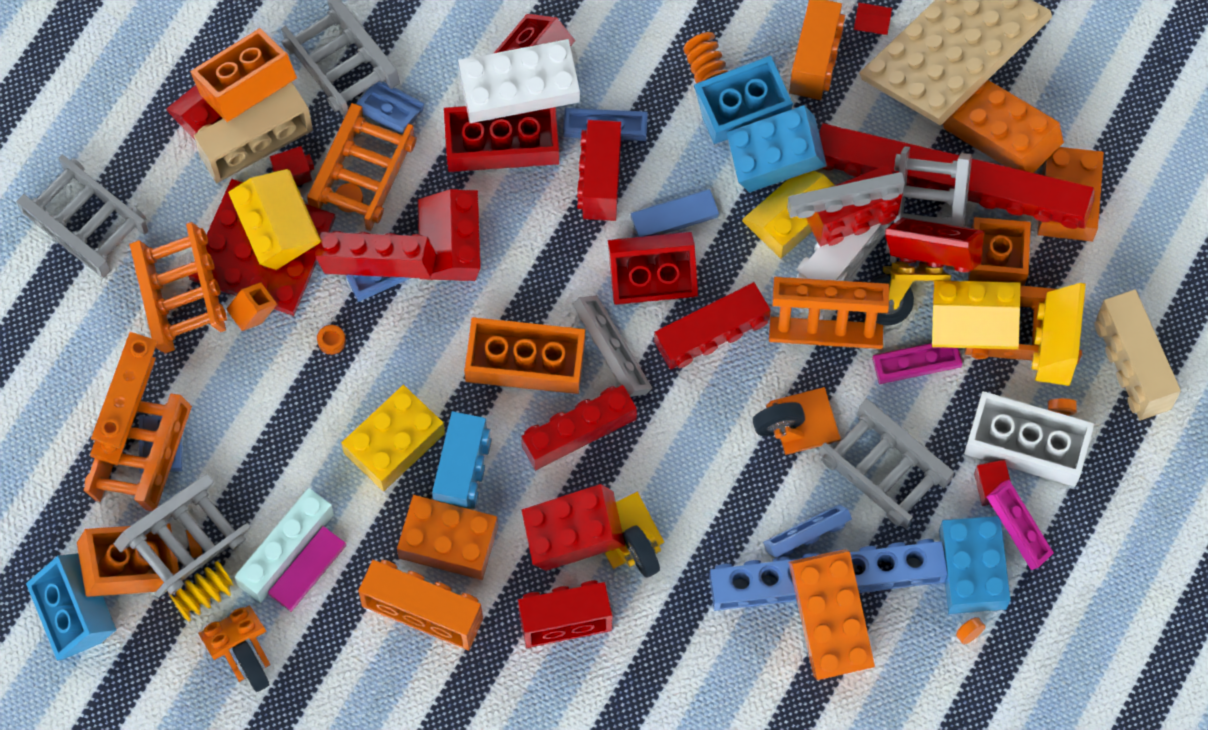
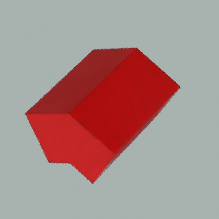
(872, 18)

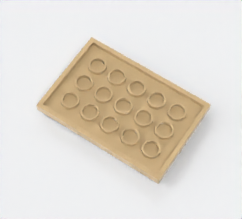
(952, 52)

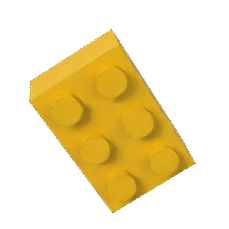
(393, 438)

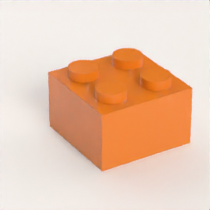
(1003, 252)

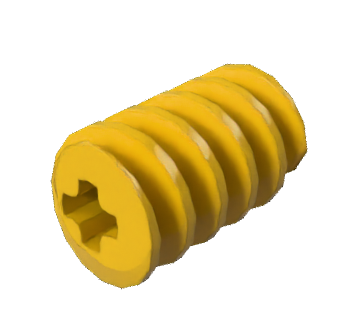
(202, 591)

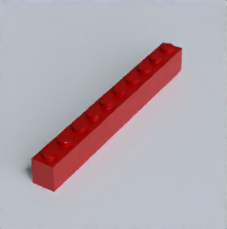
(989, 183)

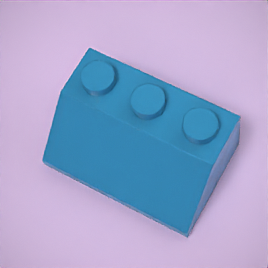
(741, 97)
(67, 615)

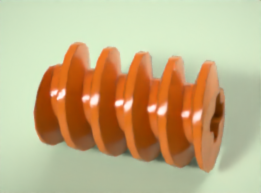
(703, 57)

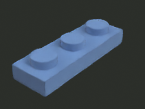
(807, 531)

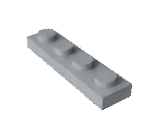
(854, 193)
(612, 345)

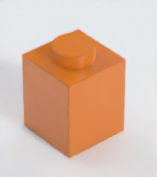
(251, 306)

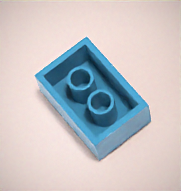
(776, 149)
(462, 461)
(975, 565)

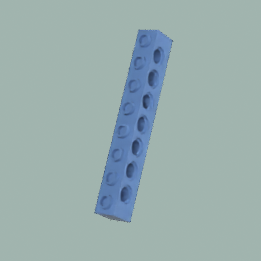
(873, 579)

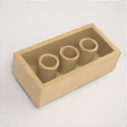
(254, 133)
(1137, 355)

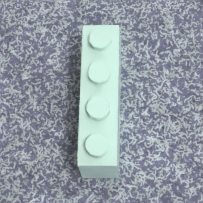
(284, 545)

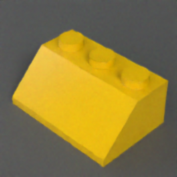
(771, 217)
(274, 218)
(976, 314)
(1059, 334)

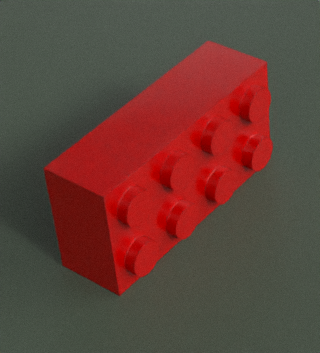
(500, 142)

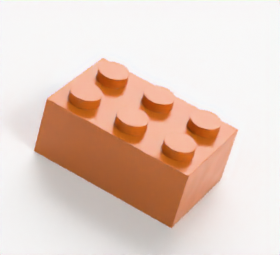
(817, 49)
(243, 74)
(1078, 167)
(447, 537)
(116, 573)

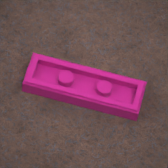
(915, 362)
(1020, 525)
(307, 569)

